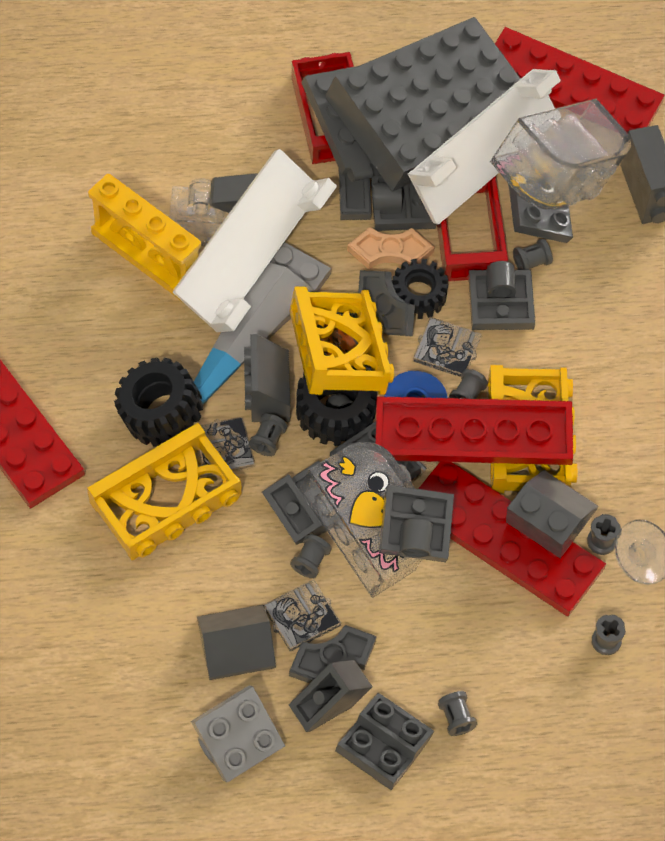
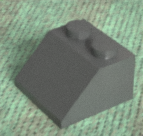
(550, 513)

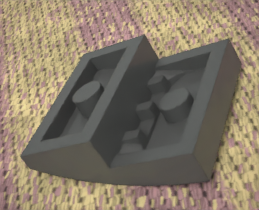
(293, 507)

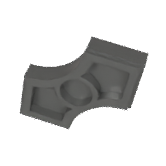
(392, 311)
(346, 646)

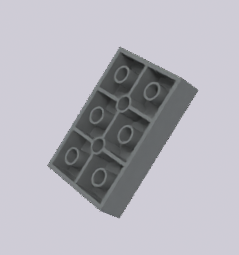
(420, 96)

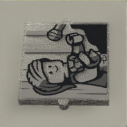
(447, 347)
(231, 442)
(302, 615)

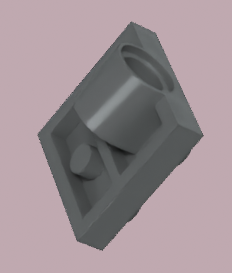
(399, 208)
(539, 222)
(501, 298)
(416, 523)

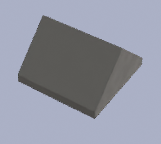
(237, 642)

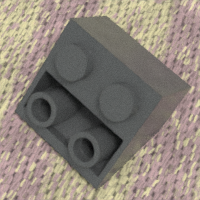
(266, 379)

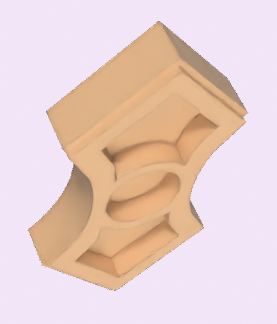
(378, 248)

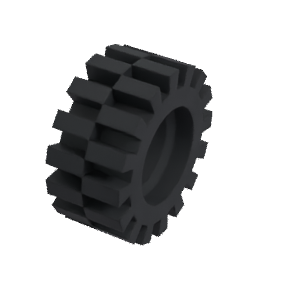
(424, 274)

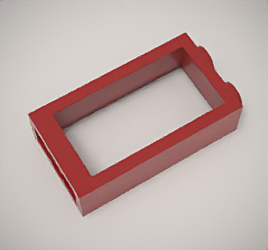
(317, 145)
(458, 265)

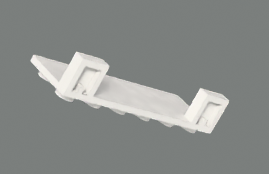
(463, 161)
(249, 240)

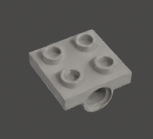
(237, 734)

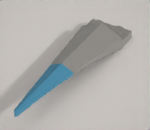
(269, 311)

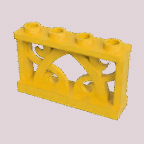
(142, 233)
(332, 372)
(497, 389)
(177, 450)

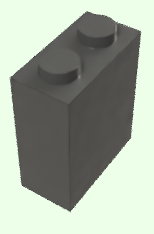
(645, 173)

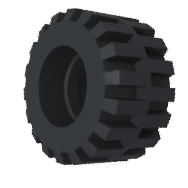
(145, 386)
(331, 423)

